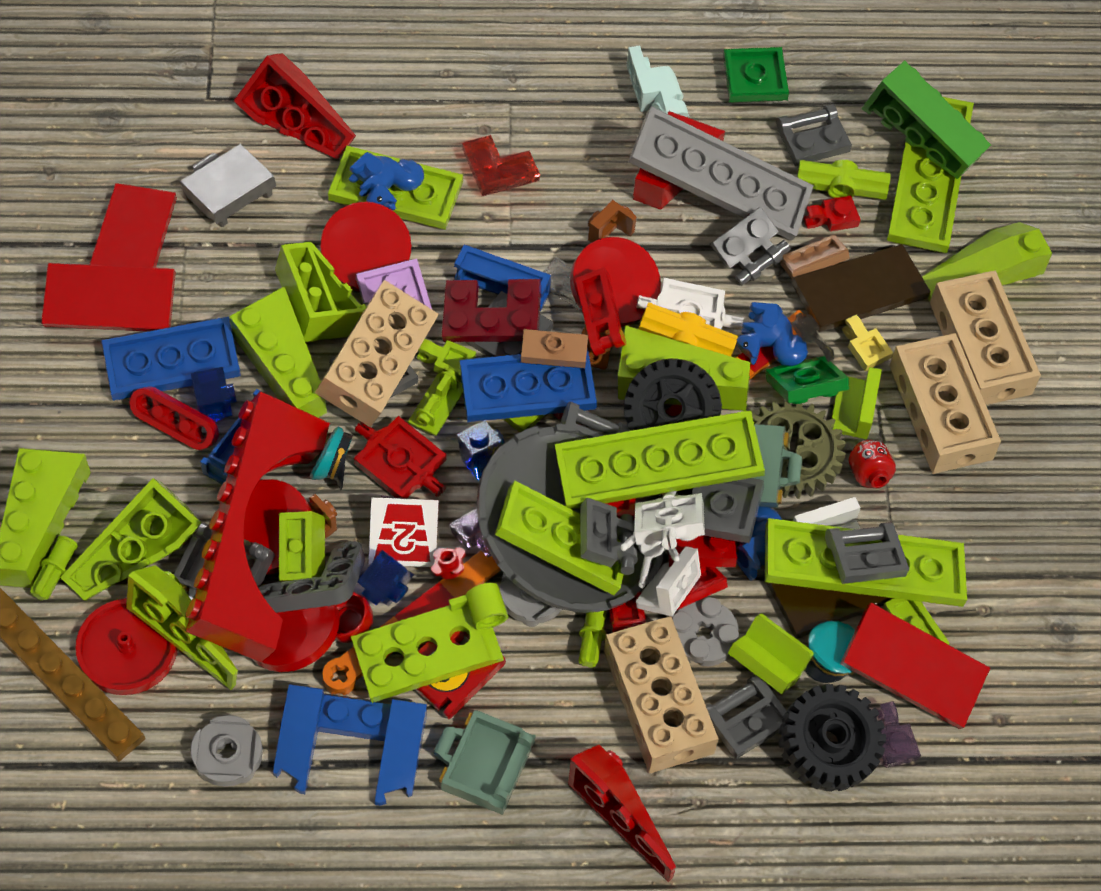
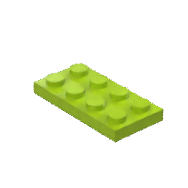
(427, 204)
(553, 535)

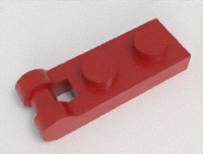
(600, 311)

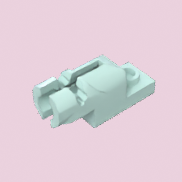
(655, 85)

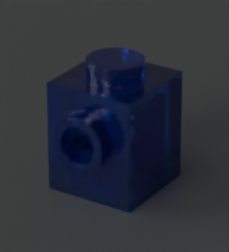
(213, 393)
(478, 446)
(385, 580)

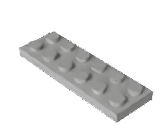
(719, 172)

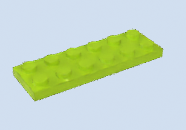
(925, 197)
(660, 459)
(800, 557)

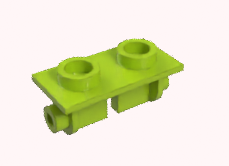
(437, 402)

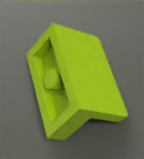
(856, 406)
(301, 545)
(771, 654)

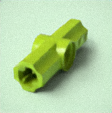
(844, 179)

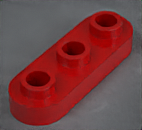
(162, 417)

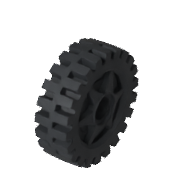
(668, 380)
(849, 720)

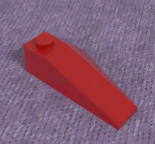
(289, 102)

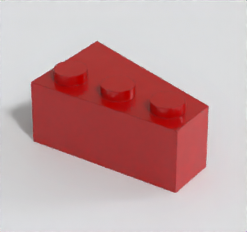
(657, 191)

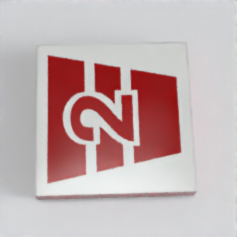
(404, 530)

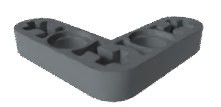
(331, 589)

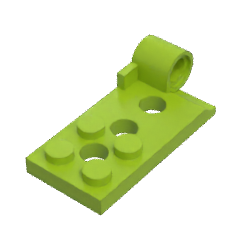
(472, 613)

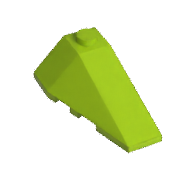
(1011, 250)
(139, 536)
(163, 605)

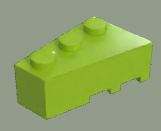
(316, 295)

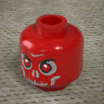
(872, 464)

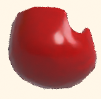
(355, 618)

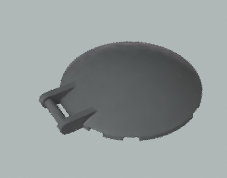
(533, 462)

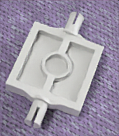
(694, 298)
(669, 519)

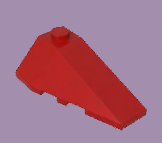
(608, 790)

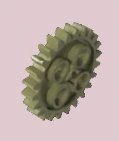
(823, 453)

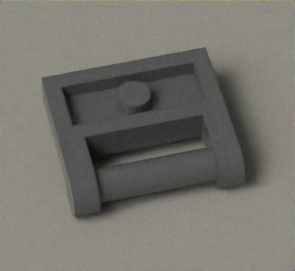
(817, 142)
(869, 560)
(753, 724)

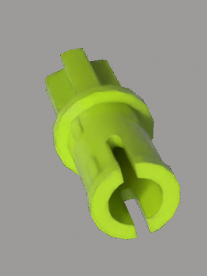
(53, 568)
(592, 636)

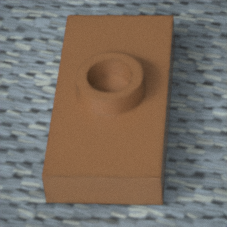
(815, 256)
(554, 348)

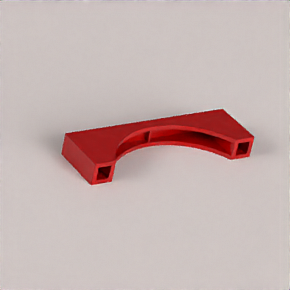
(227, 599)

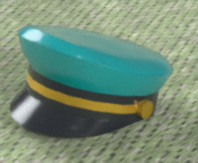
(332, 459)
(829, 645)

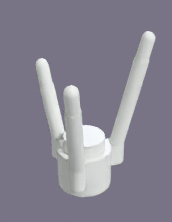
(649, 552)

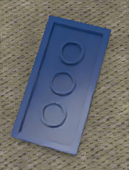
(169, 356)
(511, 389)

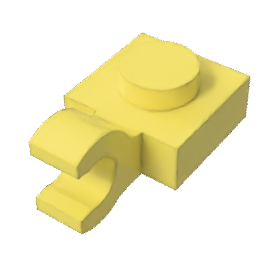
(867, 347)

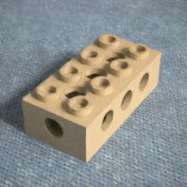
(989, 335)
(377, 353)
(944, 403)
(648, 712)

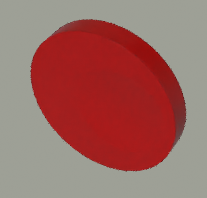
(364, 239)
(630, 274)
(263, 511)
(303, 638)
(122, 650)

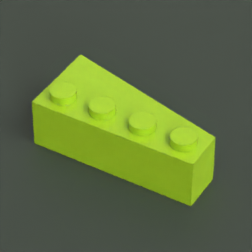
(646, 348)
(278, 351)
(37, 503)

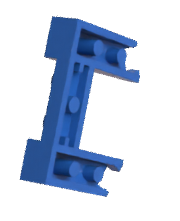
(310, 712)

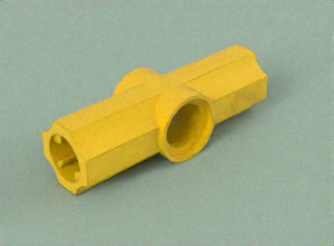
(687, 329)

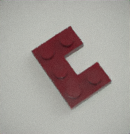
(504, 324)

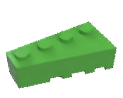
(926, 120)

